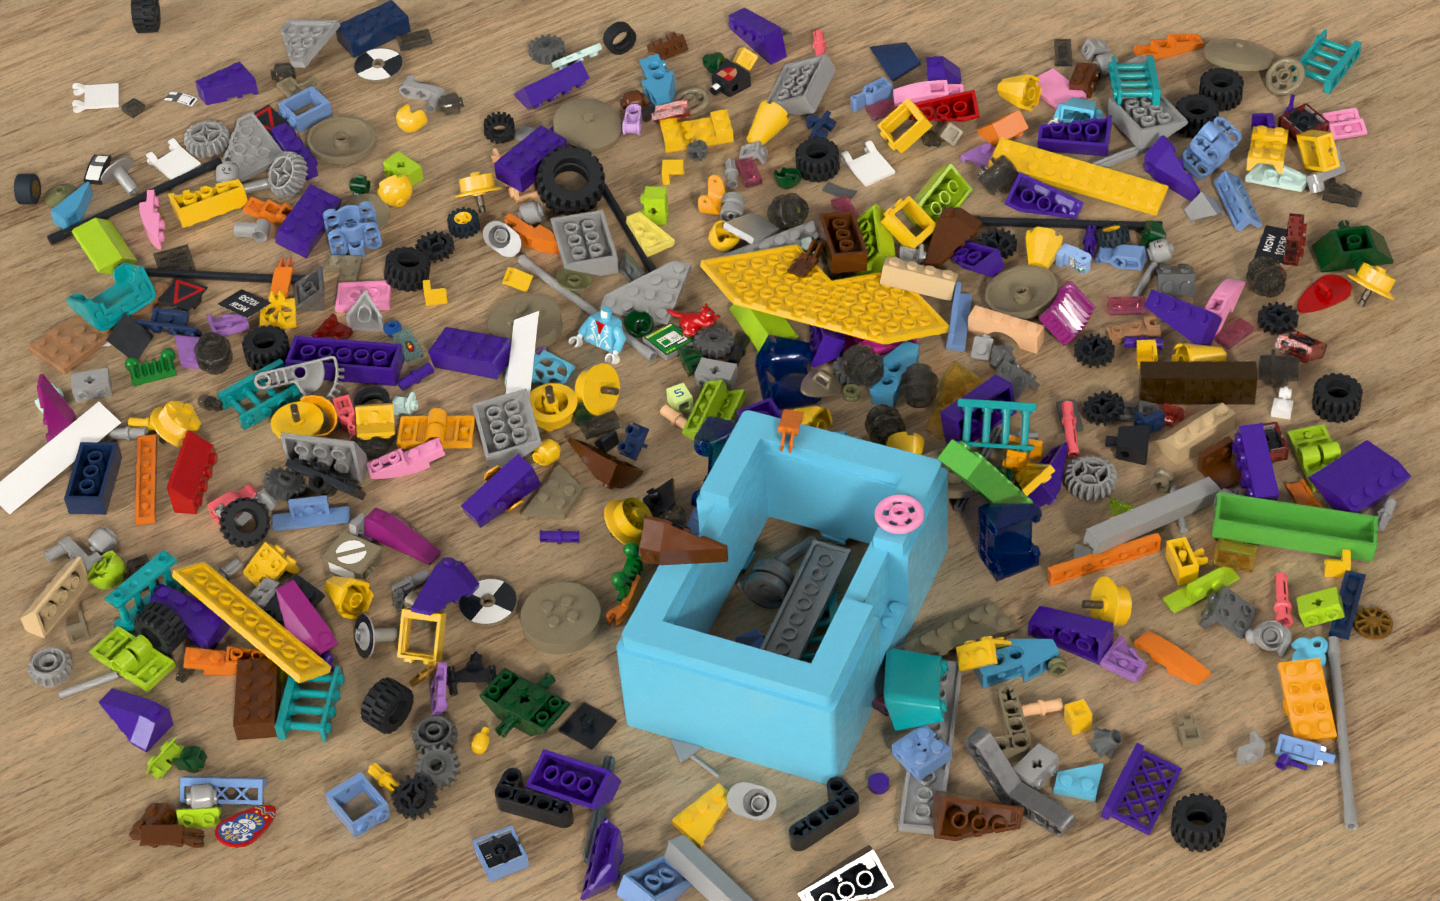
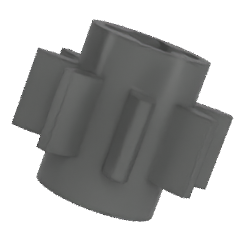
(697, 150)
(399, 598)

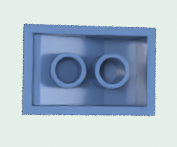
(653, 882)

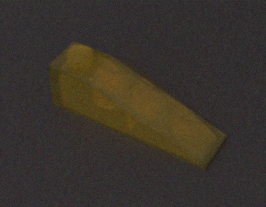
(954, 385)

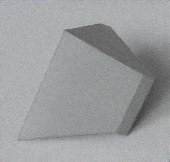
(1203, 207)
(365, 315)

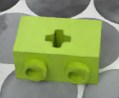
(401, 164)
(655, 204)
(1320, 607)

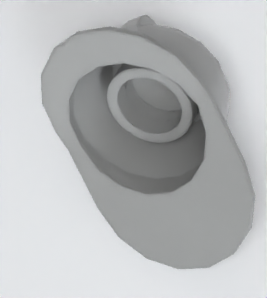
(502, 238)
(752, 801)

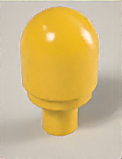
(480, 741)

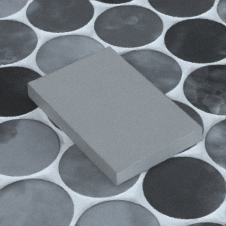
(751, 228)

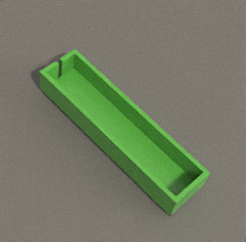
(980, 474)
(1294, 526)

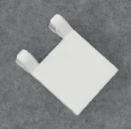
(96, 96)
(175, 162)
(869, 167)

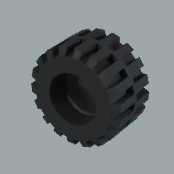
(146, 15)
(1223, 87)
(1197, 111)
(817, 160)
(406, 269)
(265, 346)
(1337, 397)
(256, 510)
(161, 627)
(387, 705)
(1198, 836)

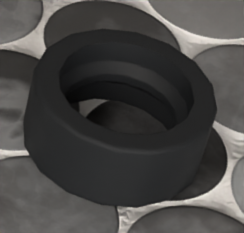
(626, 44)
(371, 393)

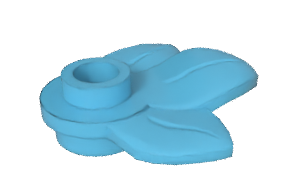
(1306, 650)

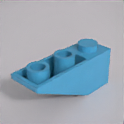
(73, 207)

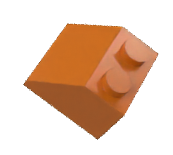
(1004, 127)

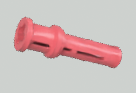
(1282, 606)

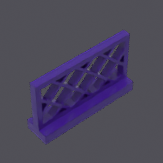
(1123, 786)

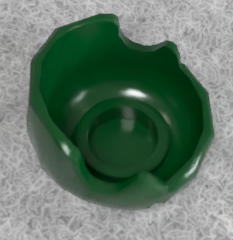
(787, 178)
(638, 323)

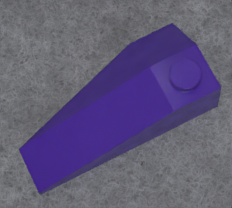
(979, 259)
(825, 345)
(1047, 492)

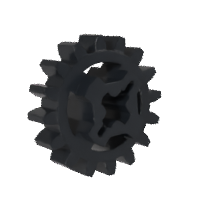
(999, 240)
(436, 245)
(1277, 318)
(1094, 350)
(1103, 408)
(421, 803)

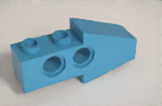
(659, 81)
(894, 364)
(1022, 658)

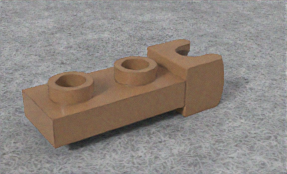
(1146, 327)

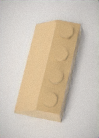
(918, 278)
(1196, 432)
(56, 598)

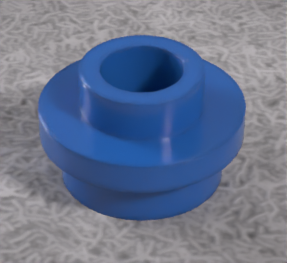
(392, 327)

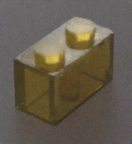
(1235, 555)

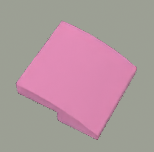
(1345, 124)

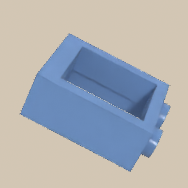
(309, 118)
(347, 791)

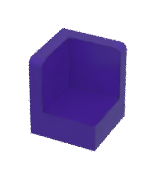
(1262, 119)

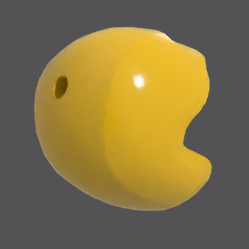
(409, 121)
(721, 238)

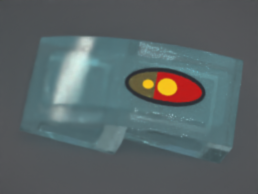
(411, 348)

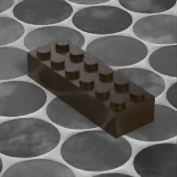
(1198, 382)

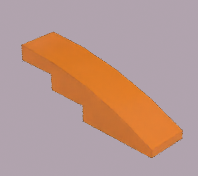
(1172, 46)
(270, 210)
(1173, 658)

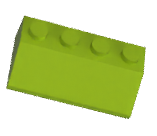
(943, 190)
(876, 238)

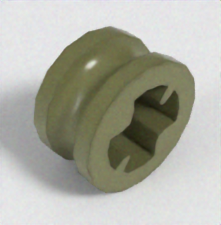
(851, 397)
(1057, 667)

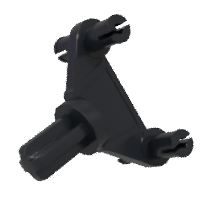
(472, 672)

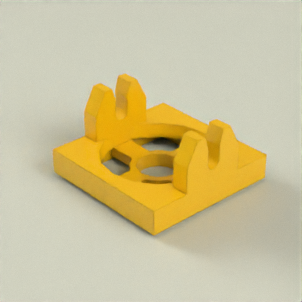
(278, 302)

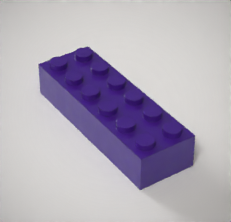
(361, 360)

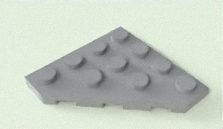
(306, 38)
(251, 147)
(651, 293)

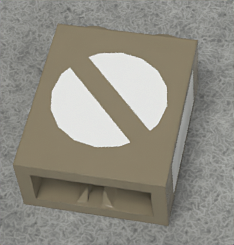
(352, 557)

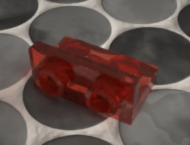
(671, 110)
(333, 329)

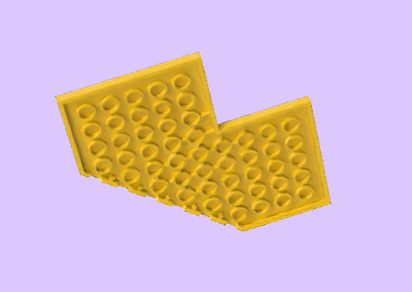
(846, 305)

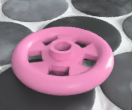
(899, 514)

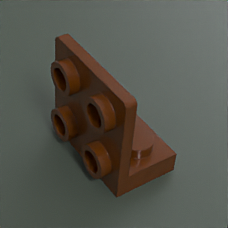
(1219, 464)

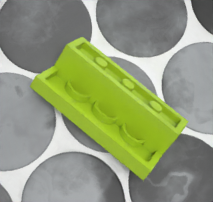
(103, 245)
(761, 324)
(714, 402)

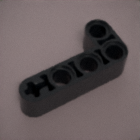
(516, 800)
(840, 809)

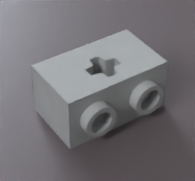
(716, 370)
(91, 384)
(1037, 767)

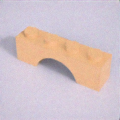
(1025, 333)

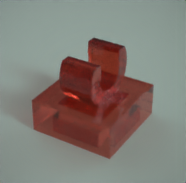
(1172, 414)

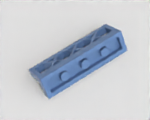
(1237, 201)
(959, 320)
(227, 782)

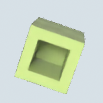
(680, 398)

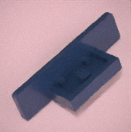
(169, 321)

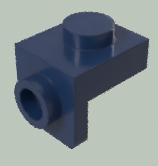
(1155, 420)

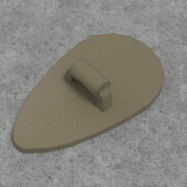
(820, 384)

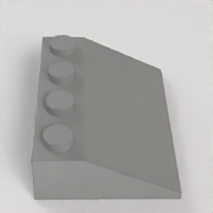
(802, 85)
(1143, 121)
(585, 243)
(506, 427)
(331, 455)

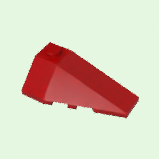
(954, 107)

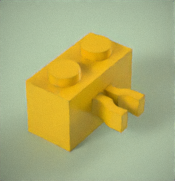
(1183, 561)

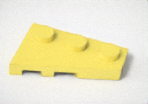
(648, 234)

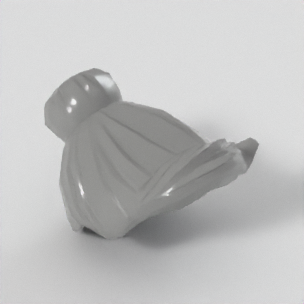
(1270, 636)

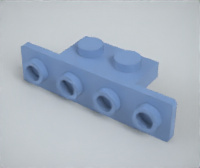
(310, 513)

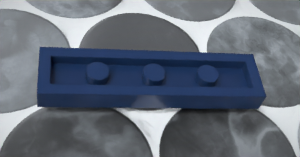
(1350, 595)

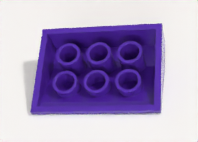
(1360, 478)

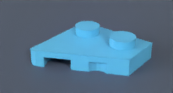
(1079, 782)

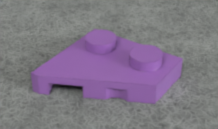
(979, 155)
(228, 324)
(185, 349)
(1123, 661)
(438, 690)

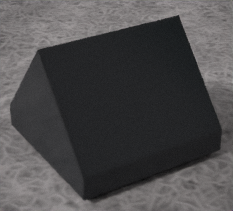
(607, 441)

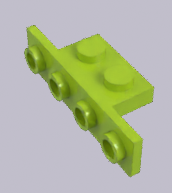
(1200, 588)

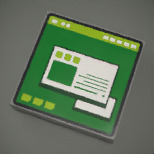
(667, 341)

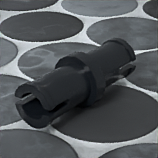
(739, 349)

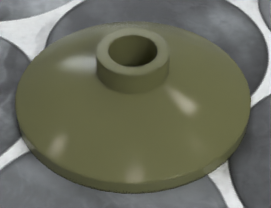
(58, 193)
(573, 280)

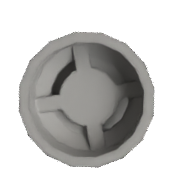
(731, 206)

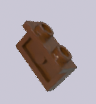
(669, 46)
(1085, 78)
(154, 815)

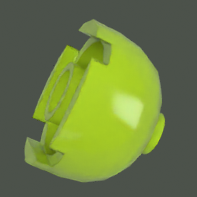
(108, 572)

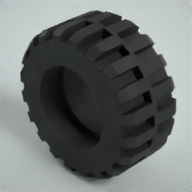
(576, 161)

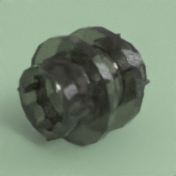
(998, 175)
(788, 211)
(1266, 276)
(213, 353)
(863, 365)
(1280, 368)
(918, 385)
(882, 423)

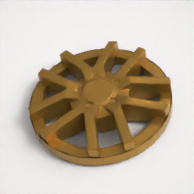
(1373, 623)
(422, 675)

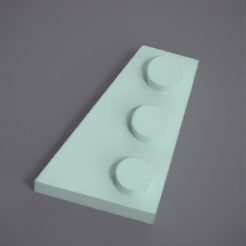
(590, 51)
(1268, 175)

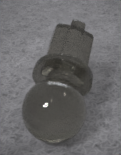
(209, 403)
(183, 673)

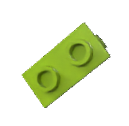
(159, 763)
(199, 817)

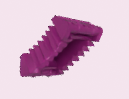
(1068, 313)

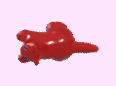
(694, 321)

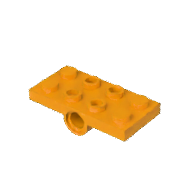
(451, 430)
(1307, 700)

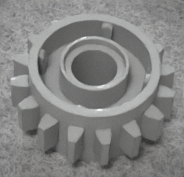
(50, 667)

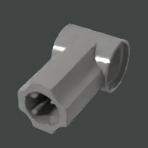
(258, 231)

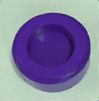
(878, 783)

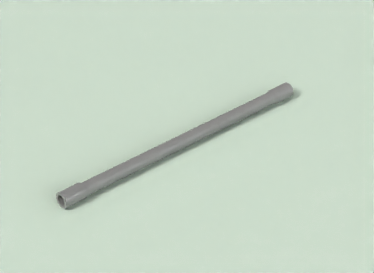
(531, 266)
(1350, 811)

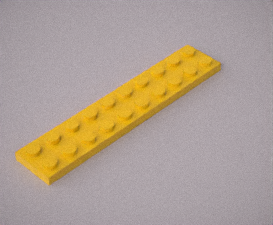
(1084, 177)
(251, 622)

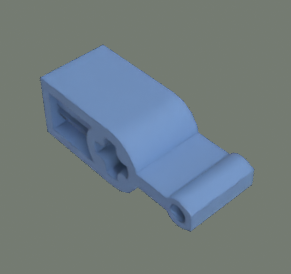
(872, 93)
(1123, 256)

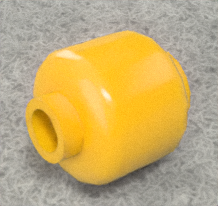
(547, 452)

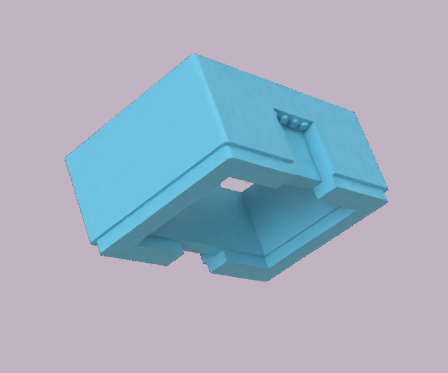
(755, 700)

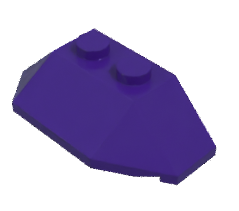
(604, 860)

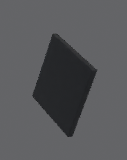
(129, 337)
(661, 499)
(587, 726)

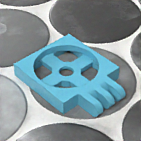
(557, 362)

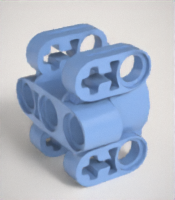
(1210, 147)
(352, 228)

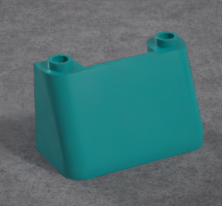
(127, 296)
(914, 688)

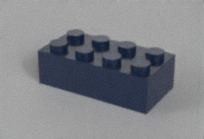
(373, 28)
(93, 478)

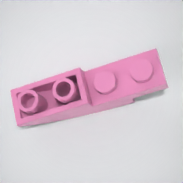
(925, 91)
(152, 220)
(1225, 299)
(405, 463)

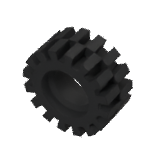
(499, 120)

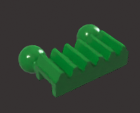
(153, 371)
(632, 567)

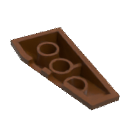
(951, 232)
(605, 466)
(672, 546)
(967, 816)

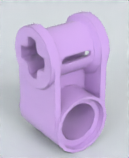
(633, 120)

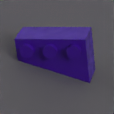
(226, 83)

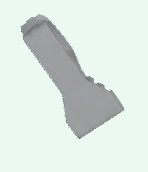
(308, 384)

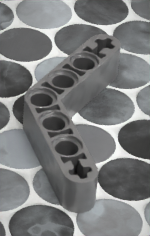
(1011, 789)

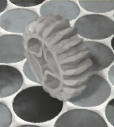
(207, 139)
(287, 174)
(1090, 478)

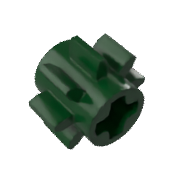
(360, 185)

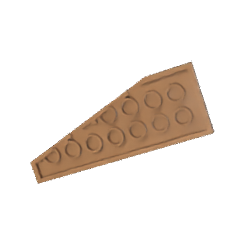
(76, 339)

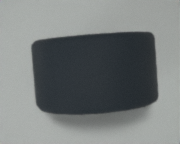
(27, 188)

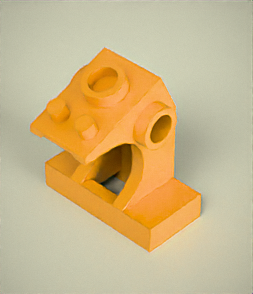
(1018, 460)

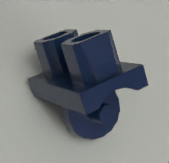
(817, 125)
(634, 441)

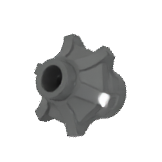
(1000, 353)
(1105, 741)

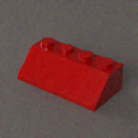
(191, 474)

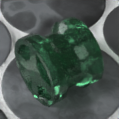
(581, 414)

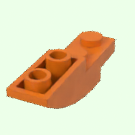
(536, 238)
(217, 661)

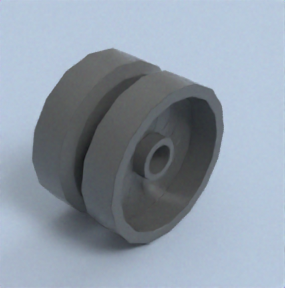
(768, 583)

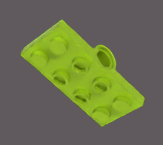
(1313, 449)
(133, 658)

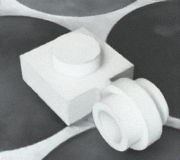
(1283, 405)

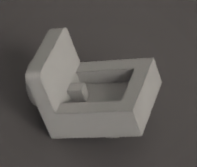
(1094, 47)
(911, 254)
(982, 348)
(357, 527)
(1251, 752)

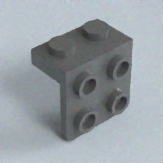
(1176, 280)
(1018, 378)
(1229, 611)

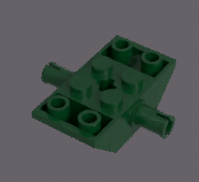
(1350, 247)
(523, 703)

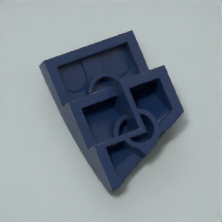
(896, 59)

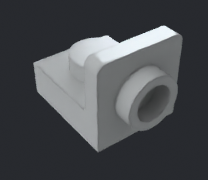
(754, 150)

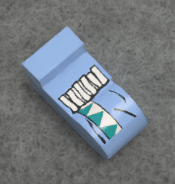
(1073, 258)

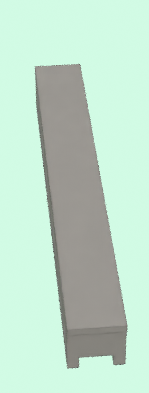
(1151, 515)
(702, 871)

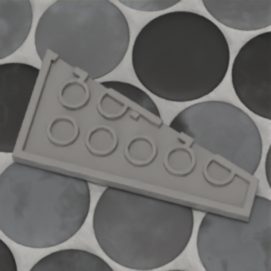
(786, 238)

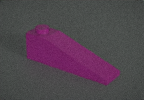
(56, 411)
(399, 535)
(303, 619)

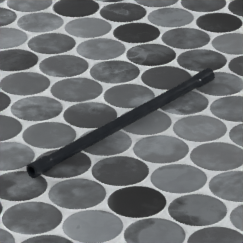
(206, 167)
(622, 220)
(1057, 223)
(215, 275)

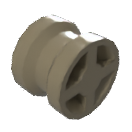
(1161, 480)

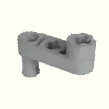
(413, 89)
(1316, 179)
(243, 517)
(70, 548)

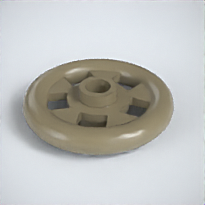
(1272, 72)
(693, 100)

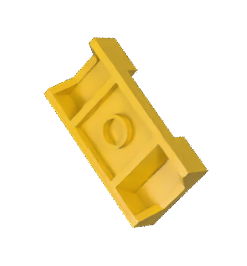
(711, 130)
(1268, 147)

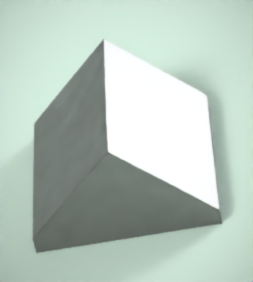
(310, 291)

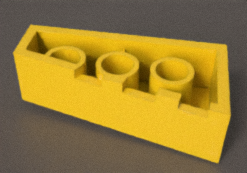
(207, 202)

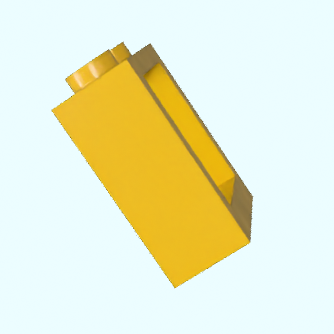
(896, 118)
(1319, 158)
(900, 231)
(404, 636)

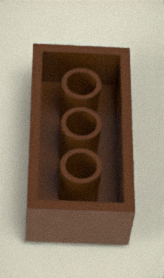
(842, 242)
(256, 698)

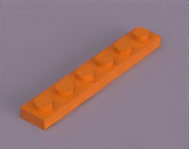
(146, 480)
(1092, 563)

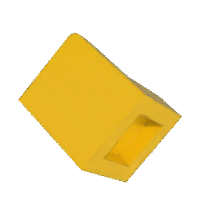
(745, 58)
(671, 167)
(517, 279)
(434, 296)
(1146, 351)
(1336, 567)
(1078, 717)

